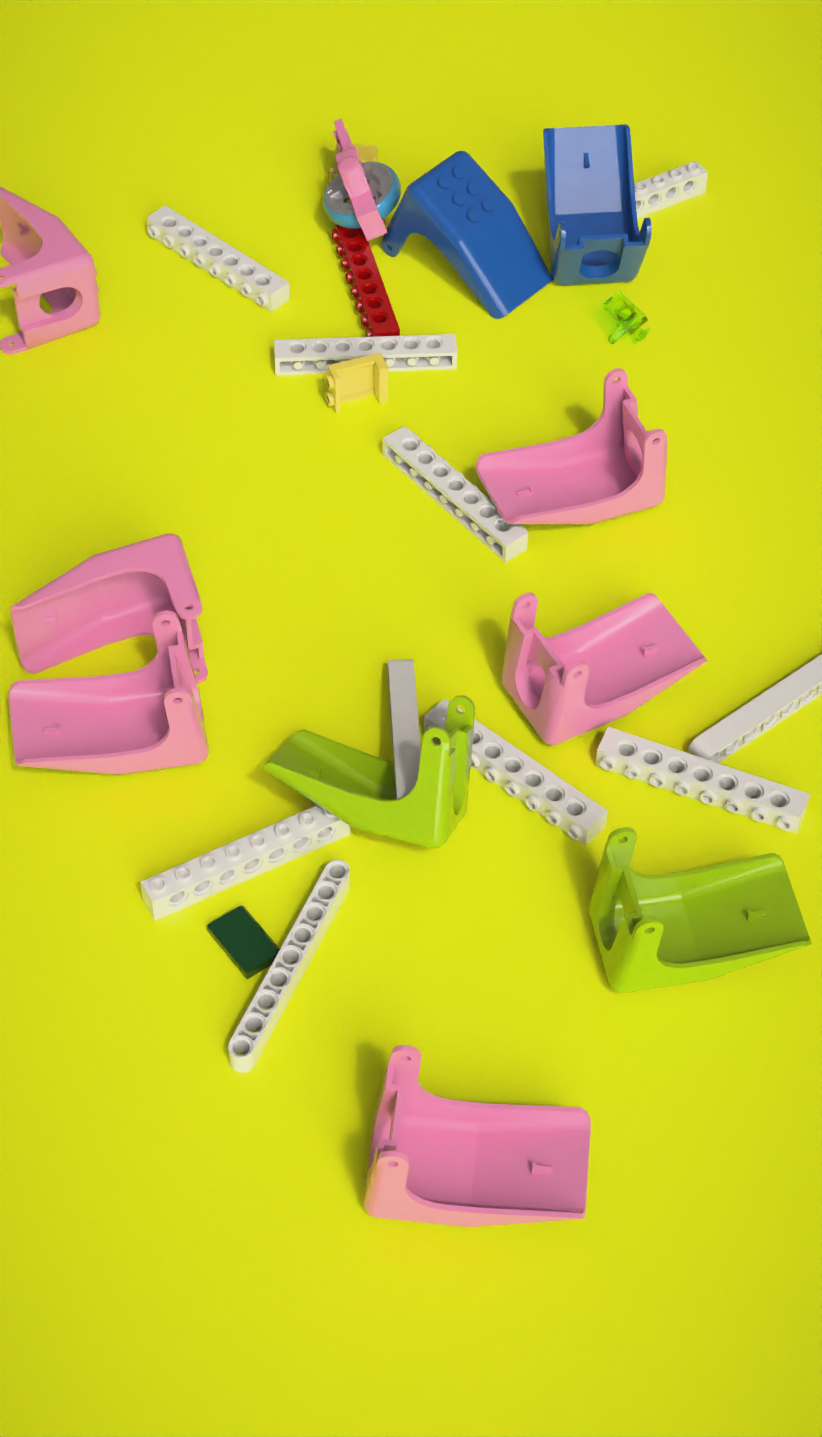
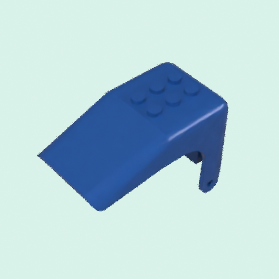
(592, 205)
(474, 230)

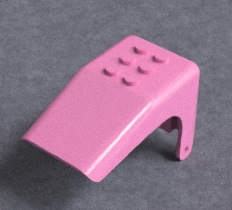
(49, 263)
(586, 476)
(108, 602)
(596, 669)
(114, 720)
(472, 1159)

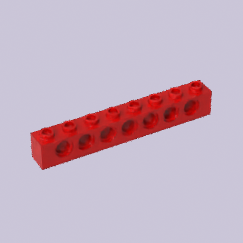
(365, 282)

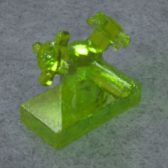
(628, 318)

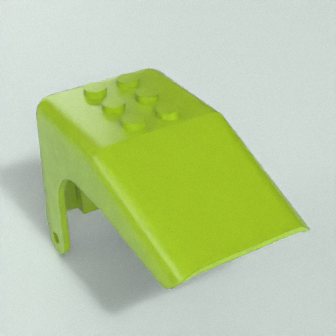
(362, 786)
(690, 921)

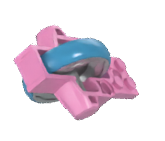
(369, 185)

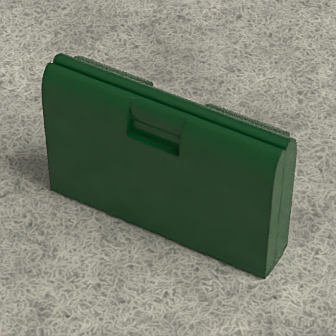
(244, 941)

